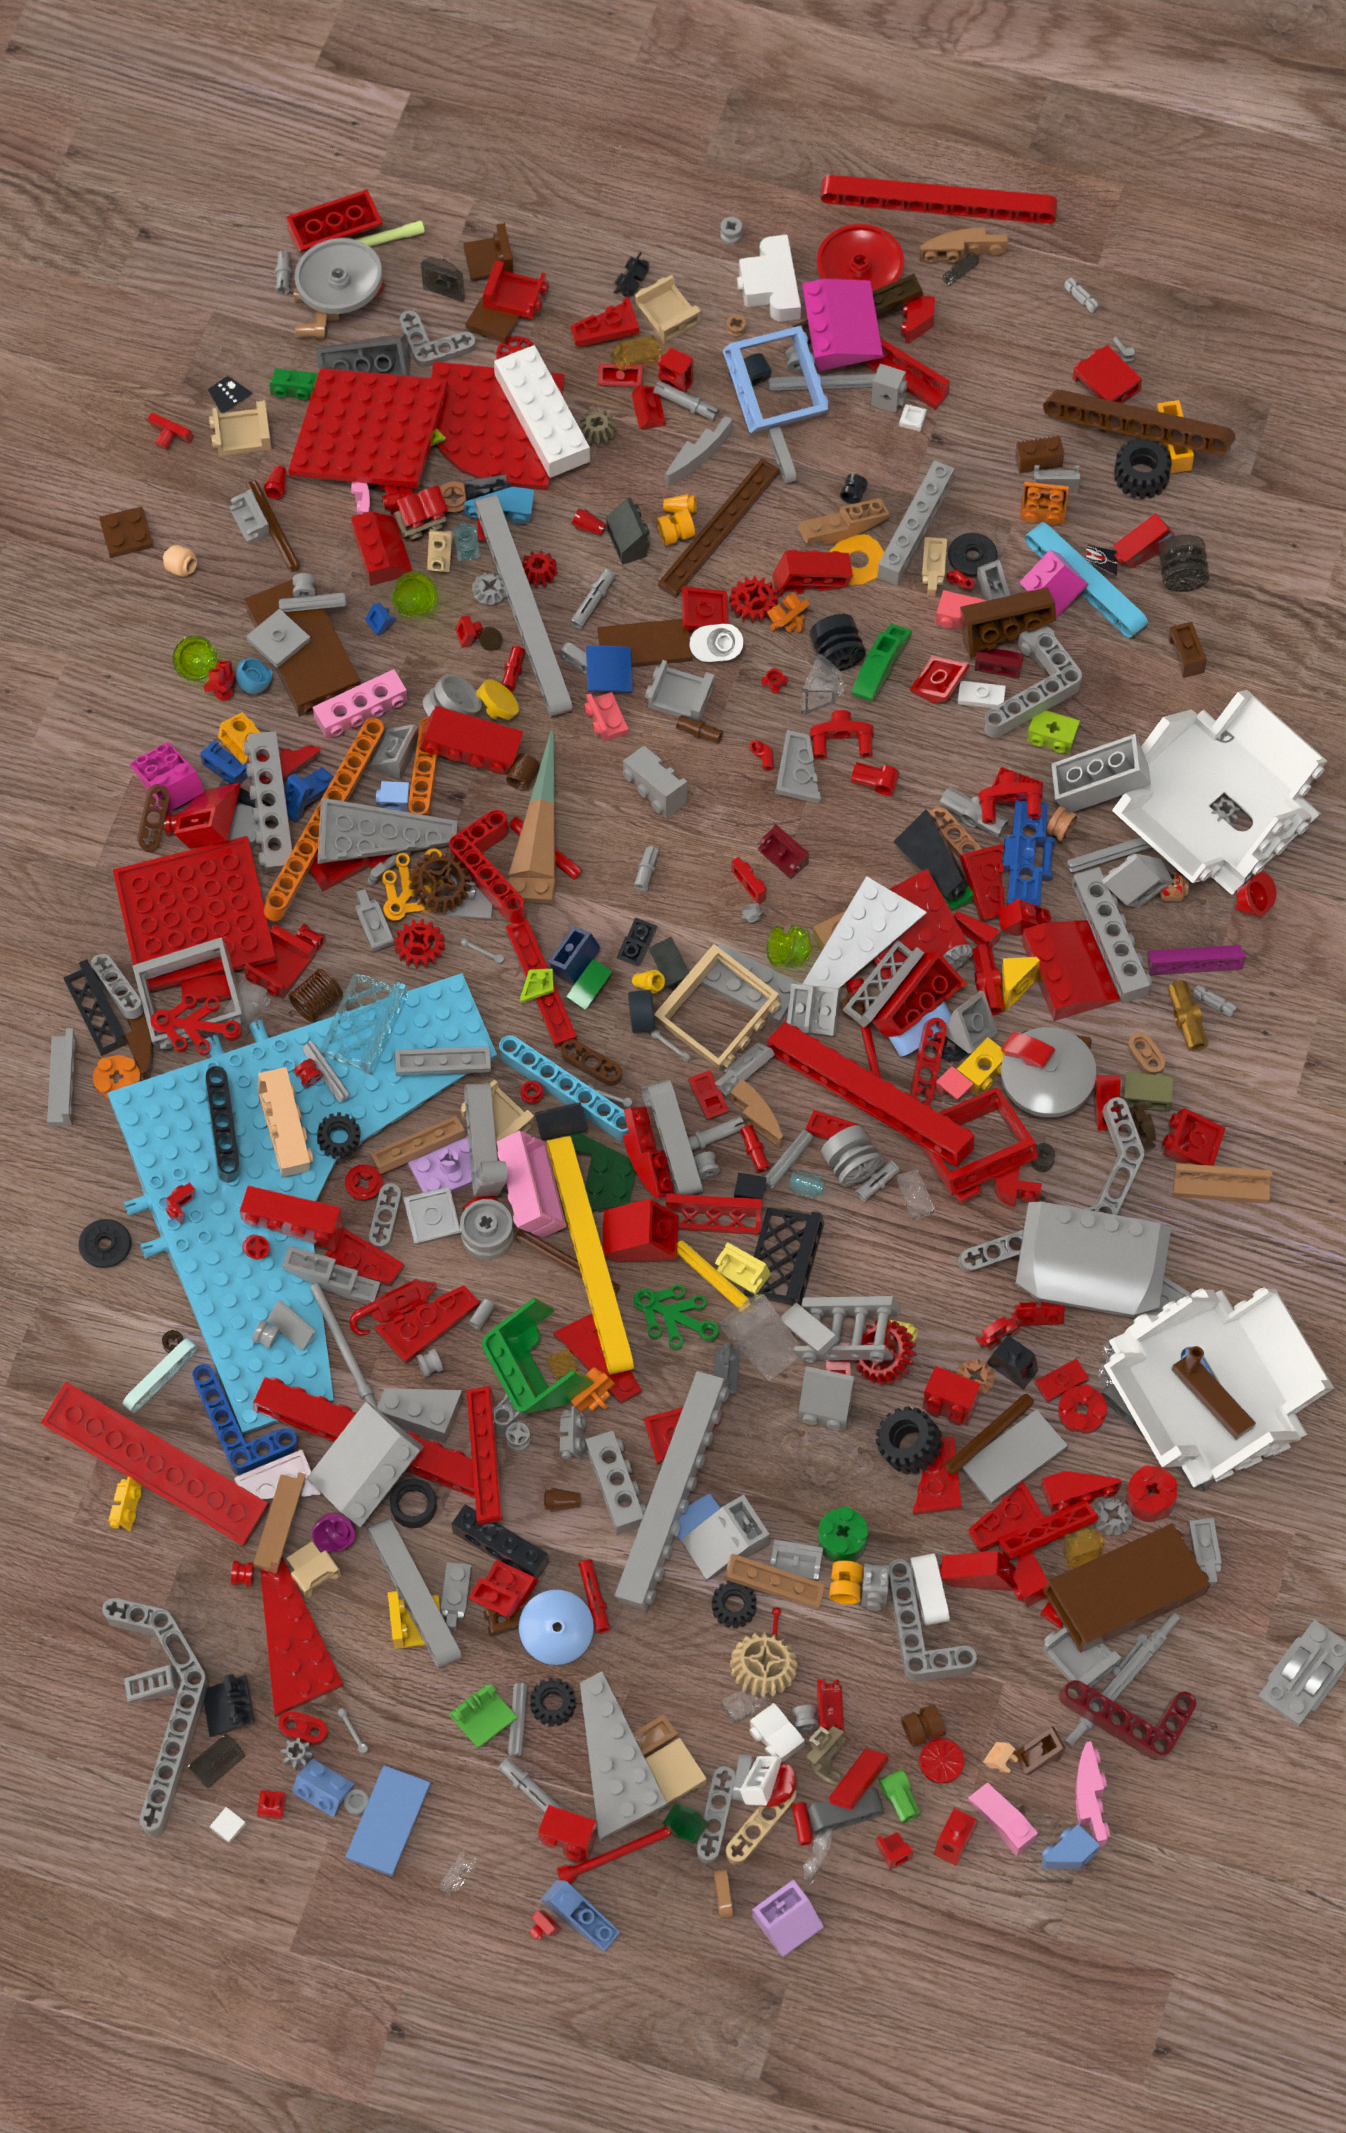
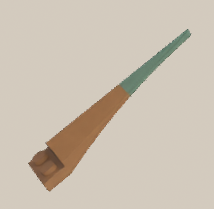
(534, 859)

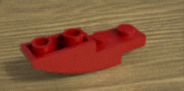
(646, 1159)

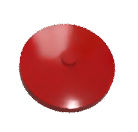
(861, 254)

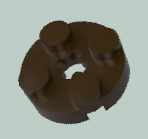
(1143, 1124)

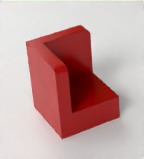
(894, 1850)

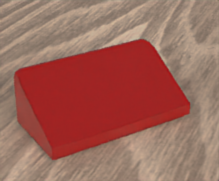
(611, 375)
(648, 407)

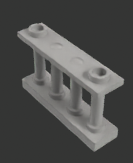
(851, 1306)

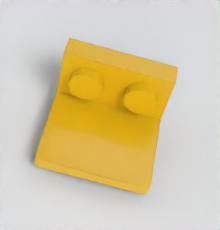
(403, 1628)

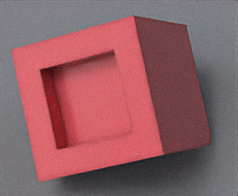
(954, 1084)

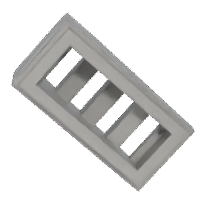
(153, 1692)

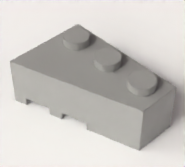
(655, 782)
(422, 1410)

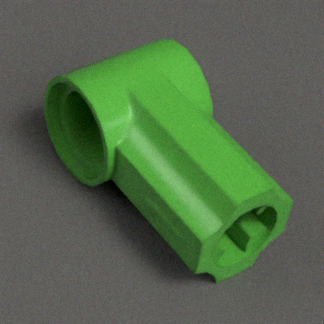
(897, 1790)

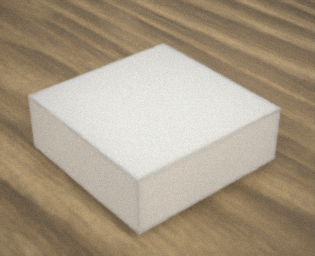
(913, 417)
(227, 1825)

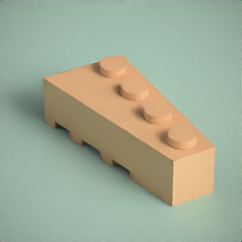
(283, 1122)

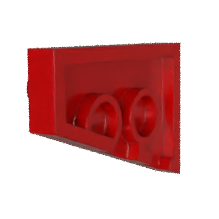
(984, 876)
(938, 1488)

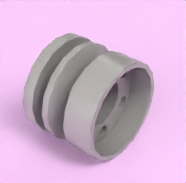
(852, 1156)

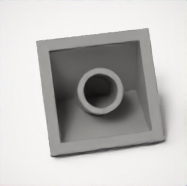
(395, 750)
(971, 1023)

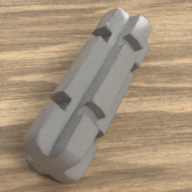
(1082, 295)
(1214, 1000)

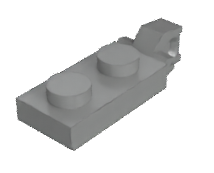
(373, 922)
(743, 1067)
(1206, 1547)
(455, 1593)

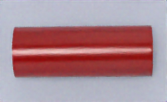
(802, 1823)

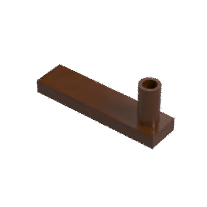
(1212, 1393)

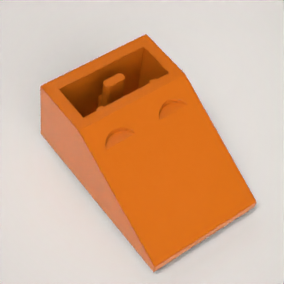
(1044, 503)

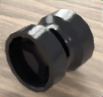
(853, 490)

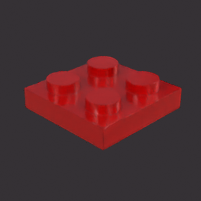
(703, 607)

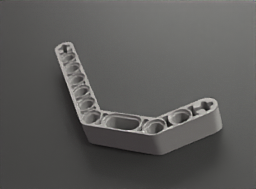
(1104, 1200)
(179, 1715)

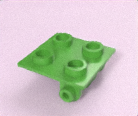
(483, 1715)

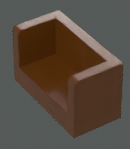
(1188, 648)

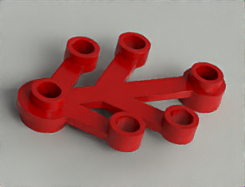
(193, 1024)

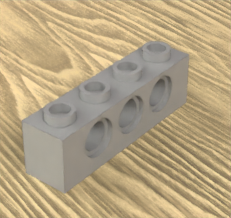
(607, 1445)

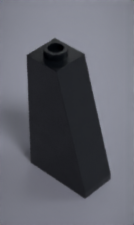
(928, 849)

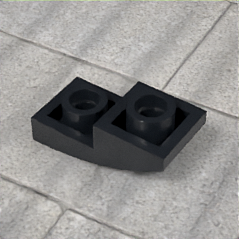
(637, 942)

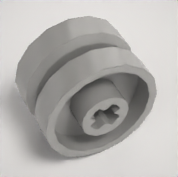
(454, 694)
(486, 1229)

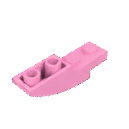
(1088, 1786)

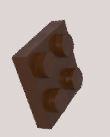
(126, 532)

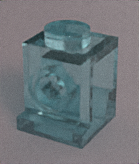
(466, 542)

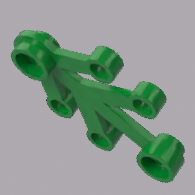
(673, 1313)

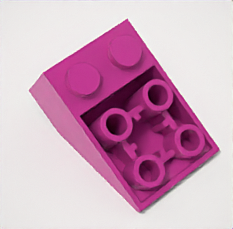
(171, 770)

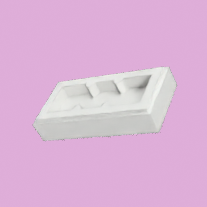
(980, 694)

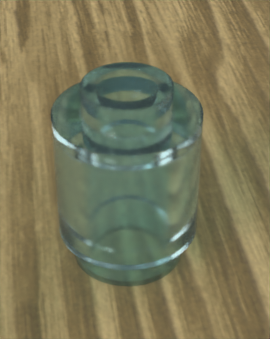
(806, 1184)

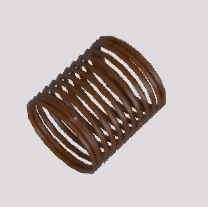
(319, 1001)

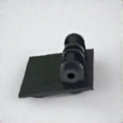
(228, 1705)

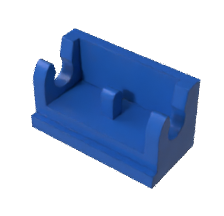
(223, 763)

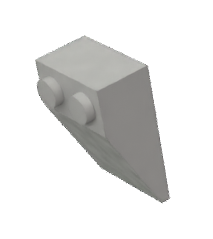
(826, 1398)

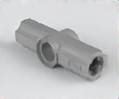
(971, 812)

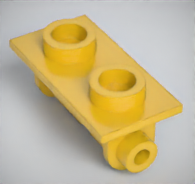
(128, 1494)

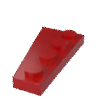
(420, 1328)
(584, 1343)

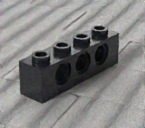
(500, 1543)

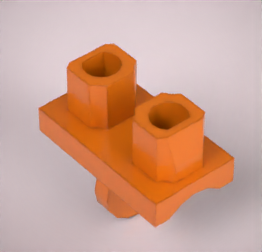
(790, 617)
(595, 1393)

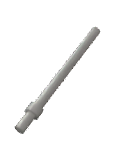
(365, 1390)

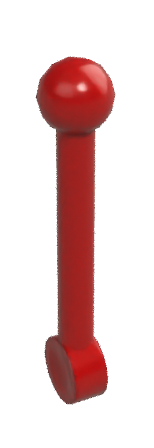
(776, 1611)

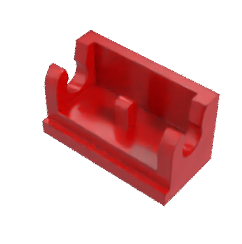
(830, 1704)

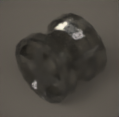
(1044, 1163)

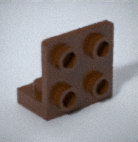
(483, 254)

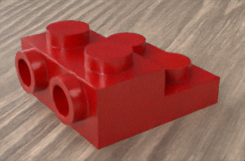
(1193, 1138)

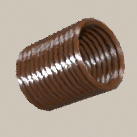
(522, 772)

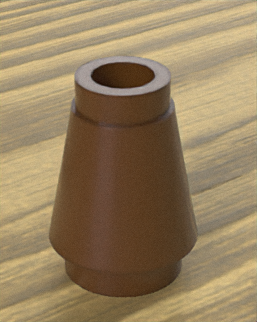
(560, 1499)

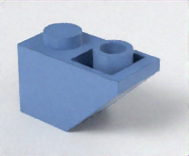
(1072, 1851)

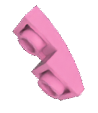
(361, 497)

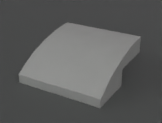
(814, 1008)

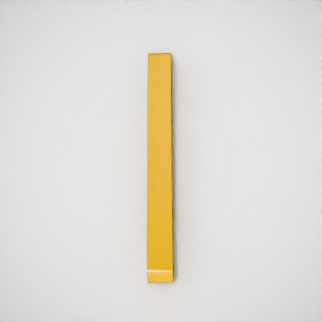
(590, 1255)

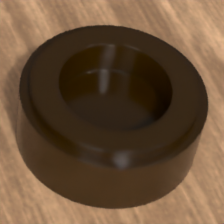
(490, 638)

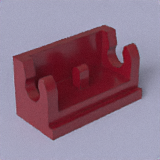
(783, 852)

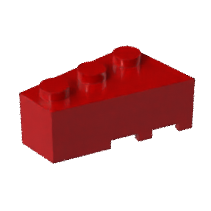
(812, 570)

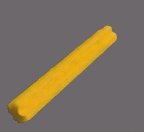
(710, 1274)

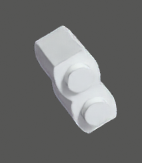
(776, 1733)

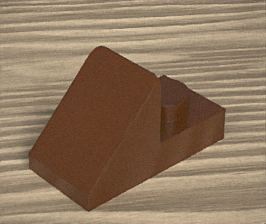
(1040, 1751)

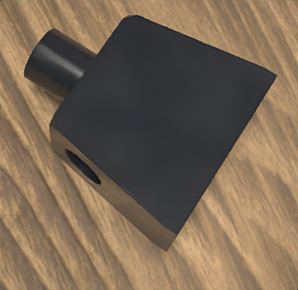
(1013, 1360)

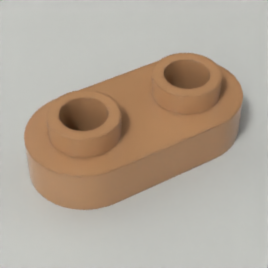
(1147, 1055)

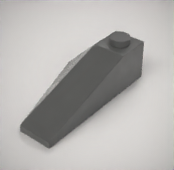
(373, 355)

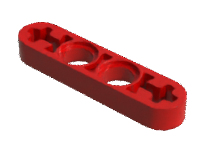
(930, 1063)

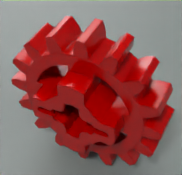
(752, 597)
(418, 952)

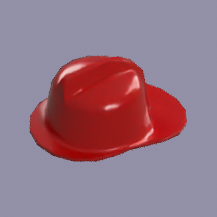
(1257, 895)

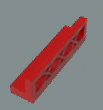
(920, 385)
(716, 1206)
(1047, 1529)

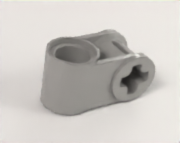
(506, 1410)

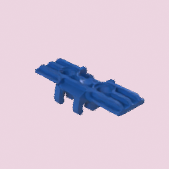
(1021, 852)

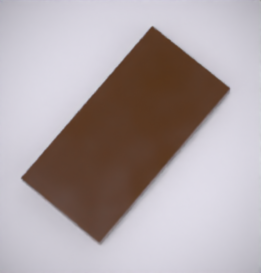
(650, 641)

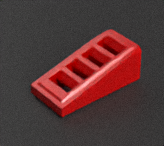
(976, 930)

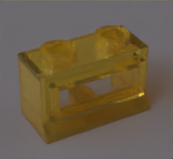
(1082, 1547)

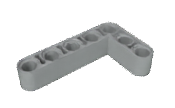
(1038, 692)
(673, 1136)
(486, 1172)
(914, 1632)

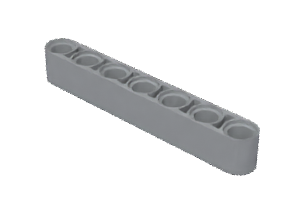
(414, 1592)

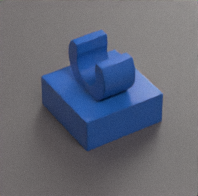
(379, 618)

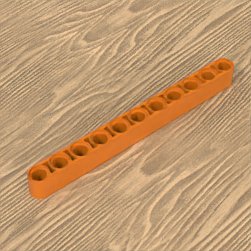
(309, 843)

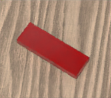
(858, 1779)

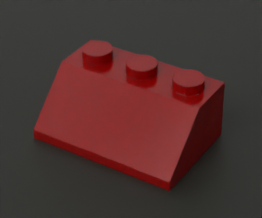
(380, 547)

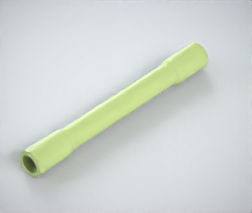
(405, 231)

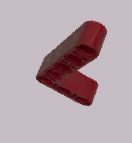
(1129, 1720)

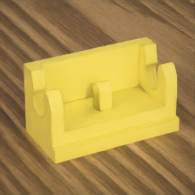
(742, 1268)

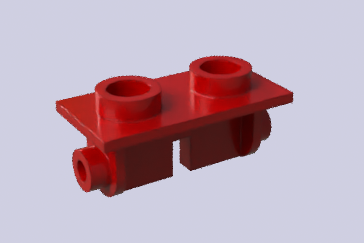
(1040, 1315)

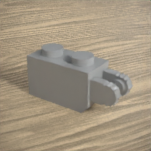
(875, 1587)

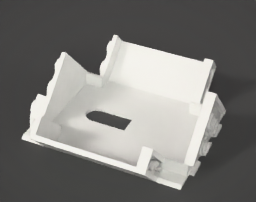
(1261, 770)
(1252, 1354)

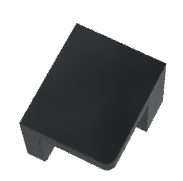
(750, 1186)

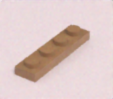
(418, 1144)
(774, 1581)

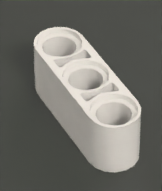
(929, 1589)

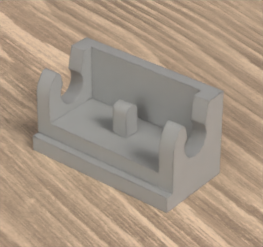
(1058, 477)
(249, 517)
(797, 1559)

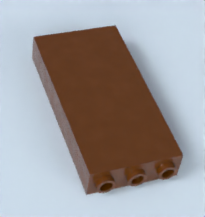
(318, 668)
(1126, 1587)

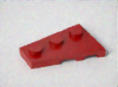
(609, 325)
(366, 1258)
(661, 1430)
(1011, 1514)

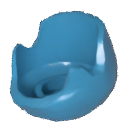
(253, 676)

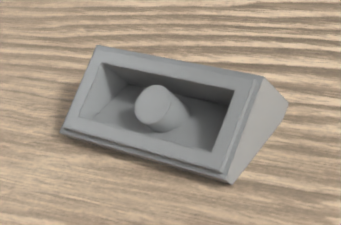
(291, 1325)

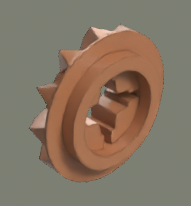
(458, 489)
(986, 1375)

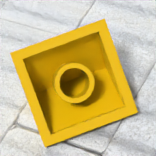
(1017, 978)

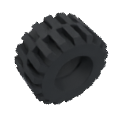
(1144, 453)
(900, 1425)

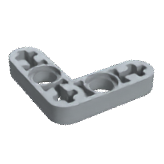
(426, 347)

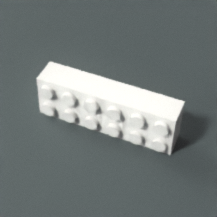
(542, 411)

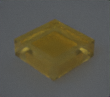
(561, 1364)

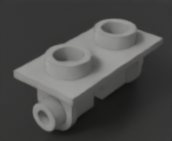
(573, 1423)

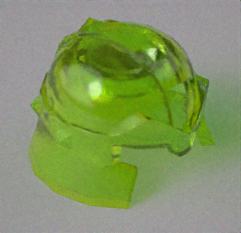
(414, 594)
(194, 658)
(789, 947)

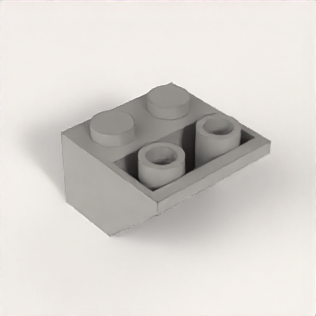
(1138, 879)

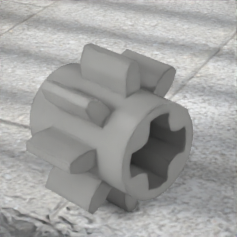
(1229, 808)
(291, 1750)

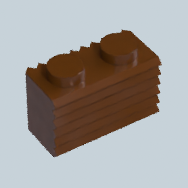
(1043, 452)

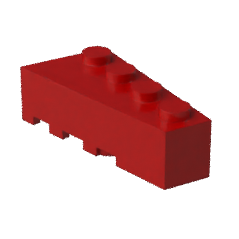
(919, 993)

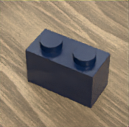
(574, 954)

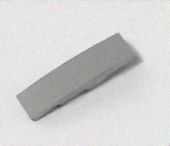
(695, 455)
(330, 1276)

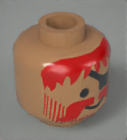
(1176, 890)

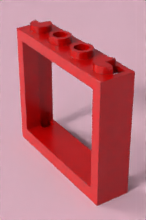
(991, 1165)

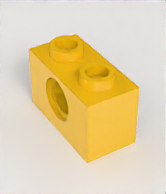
(986, 1054)

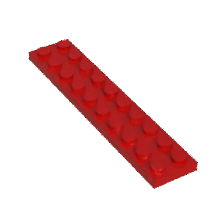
(155, 1463)

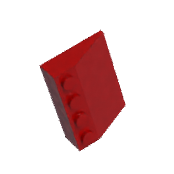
(1069, 968)

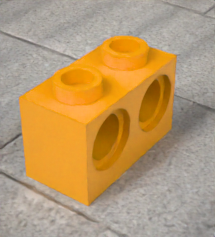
(234, 733)

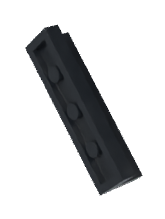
(101, 1002)

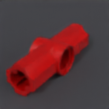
(988, 977)

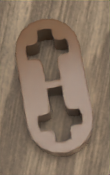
(723, 1894)

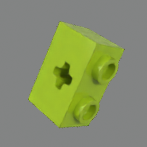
(1053, 732)

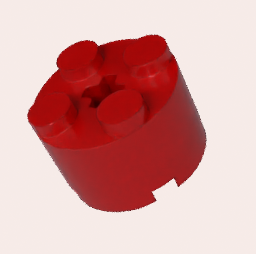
(1151, 1480)

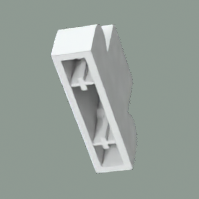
(771, 279)

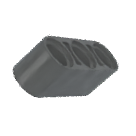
(832, 1817)

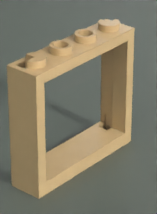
(692, 981)

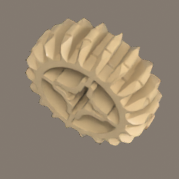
(751, 1672)

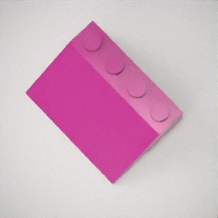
(842, 322)

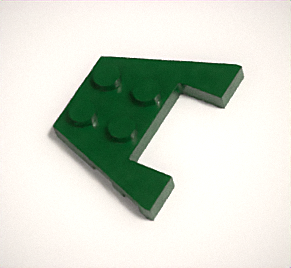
(609, 1174)

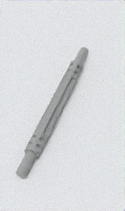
(1127, 1674)

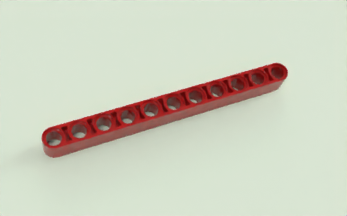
(939, 199)

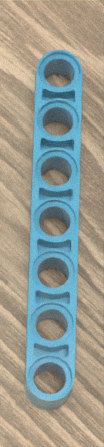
(1100, 591)
(560, 1079)

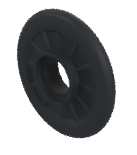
(971, 541)
(109, 1256)

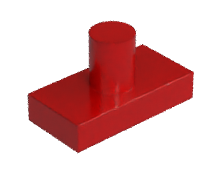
(169, 430)

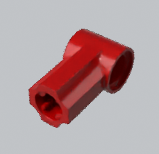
(881, 779)

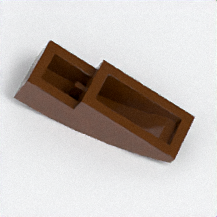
(141, 1045)

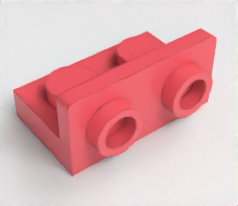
(606, 716)

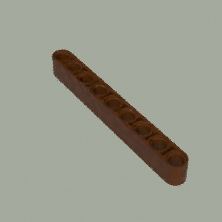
(1139, 422)

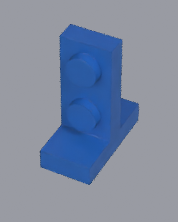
(304, 791)

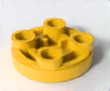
(498, 699)

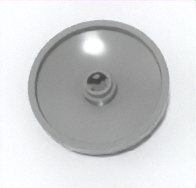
(338, 276)
(1057, 1087)

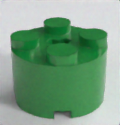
(844, 1522)

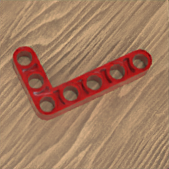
(471, 853)

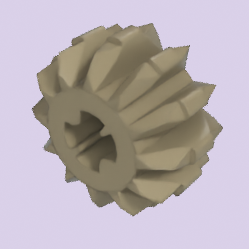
(597, 427)

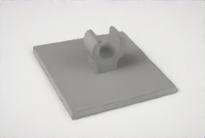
(474, 906)

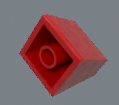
(640, 1232)

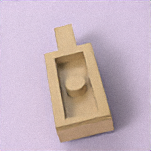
(934, 563)

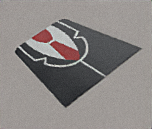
(1102, 558)

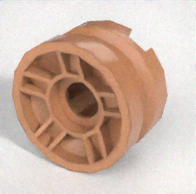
(1061, 824)

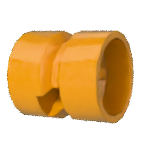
(675, 527)
(846, 1581)

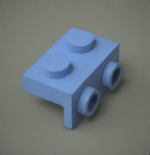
(322, 1787)

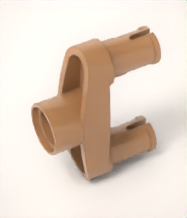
(316, 329)

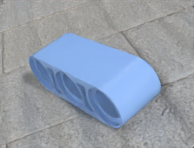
(911, 1038)

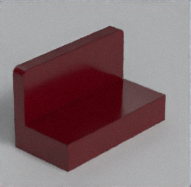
(999, 662)

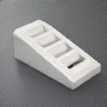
(760, 1782)

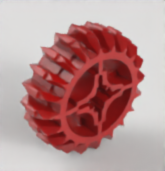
(876, 1372)

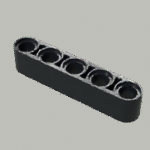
(222, 1134)

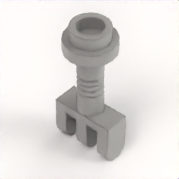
(378, 871)

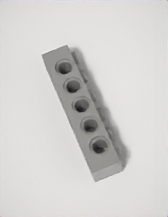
(916, 523)
(267, 744)
(1127, 987)

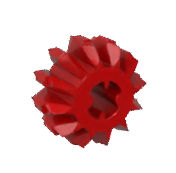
(539, 568)

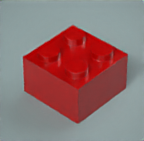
(951, 1396)

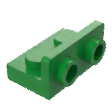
(292, 383)

